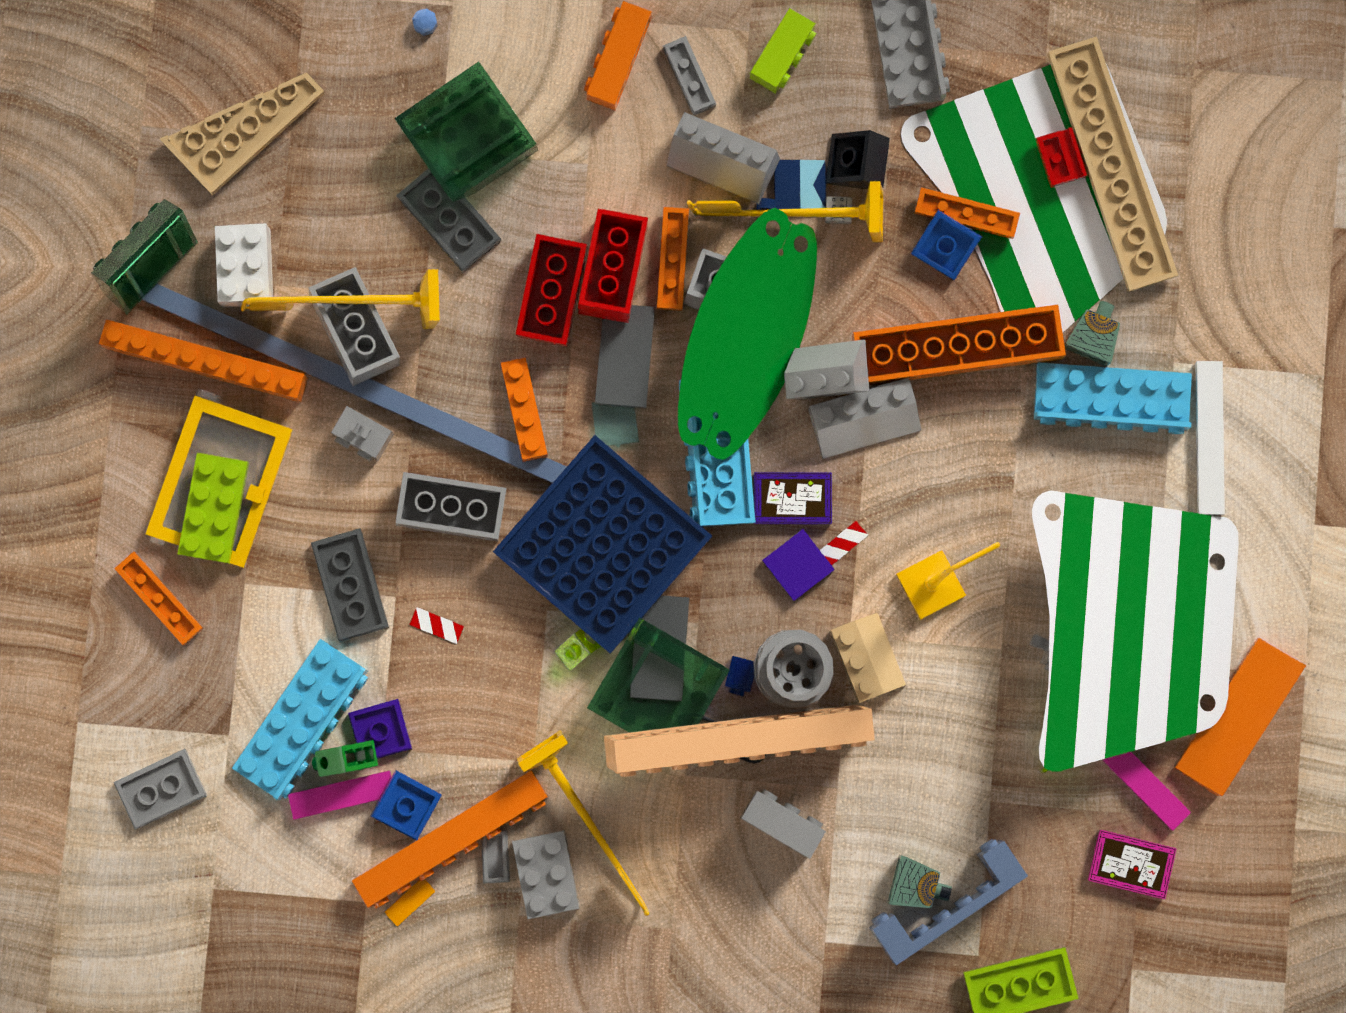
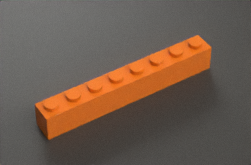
(203, 360)
(449, 839)

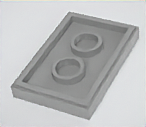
(160, 789)

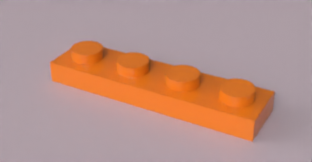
(968, 212)
(672, 258)
(524, 409)
(158, 598)

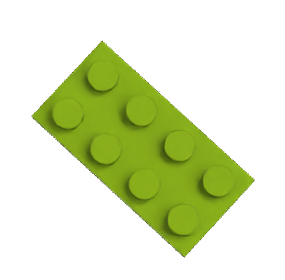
(213, 508)
(1022, 983)

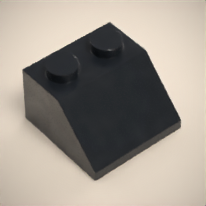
(857, 159)

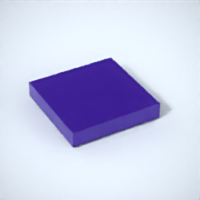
(798, 565)
(384, 725)

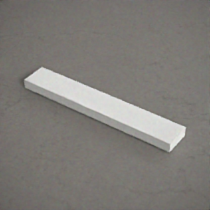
(1210, 437)

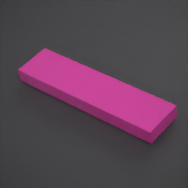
(1148, 788)
(338, 795)

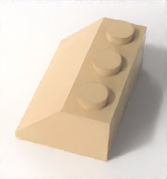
(867, 658)

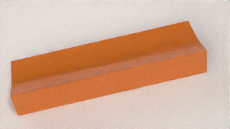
(1252, 702)

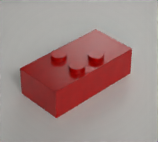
(613, 265)
(551, 290)

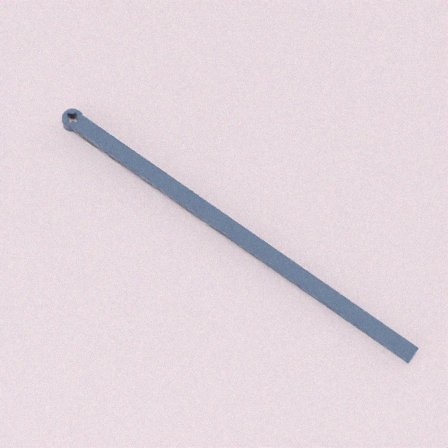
(336, 376)

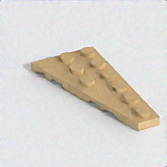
(233, 137)

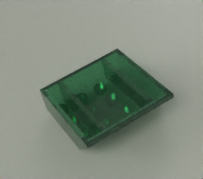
(467, 133)
(144, 255)
(700, 684)

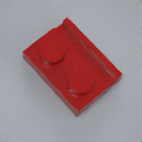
(1061, 157)

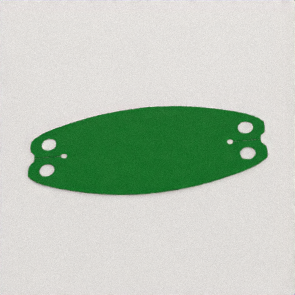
(747, 333)

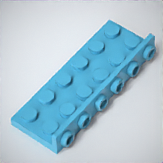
(1112, 397)
(719, 487)
(301, 720)

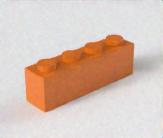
(618, 55)

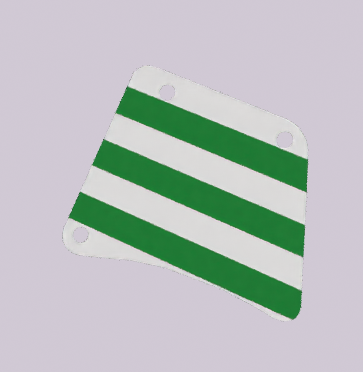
(989, 154)
(1132, 625)

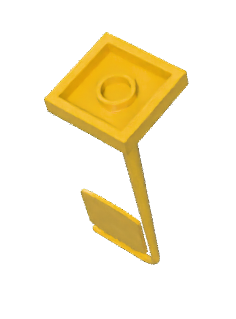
(871, 211)
(426, 299)
(933, 583)
(544, 755)

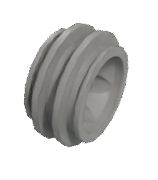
(819, 676)

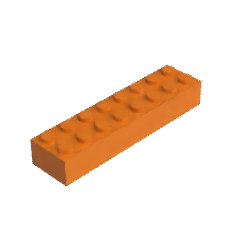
(963, 344)

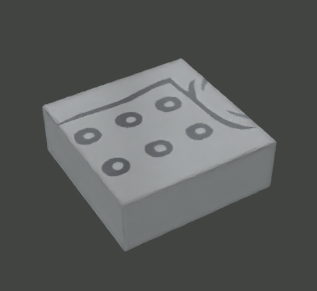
(838, 202)

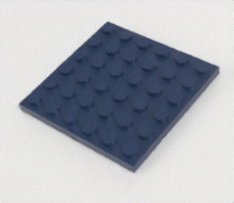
(602, 544)

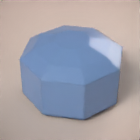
(424, 22)

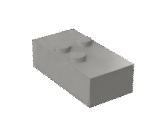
(355, 328)
(450, 506)

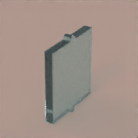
(615, 424)

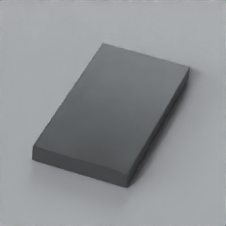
(452, 225)
(625, 360)
(349, 585)
(657, 676)

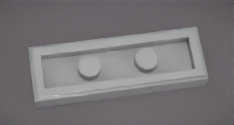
(689, 75)

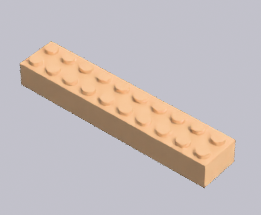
(739, 738)

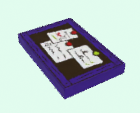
(793, 498)

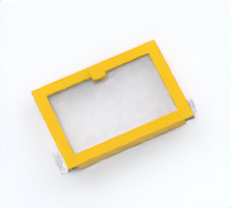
(227, 434)

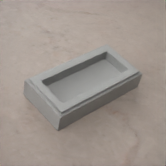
(495, 858)

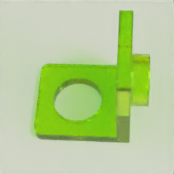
(575, 649)

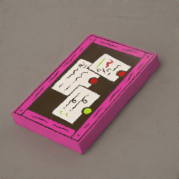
(1132, 864)

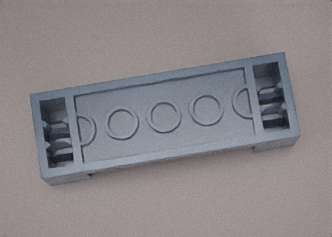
(1005, 873)

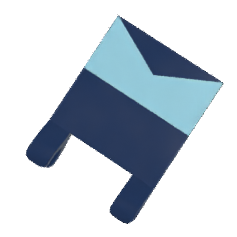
(797, 185)

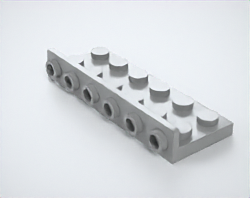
(910, 52)

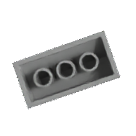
(722, 158)
(865, 418)

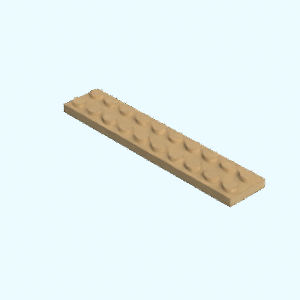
(1112, 164)

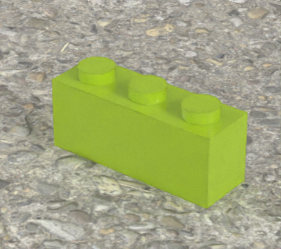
(783, 51)

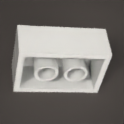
(243, 263)

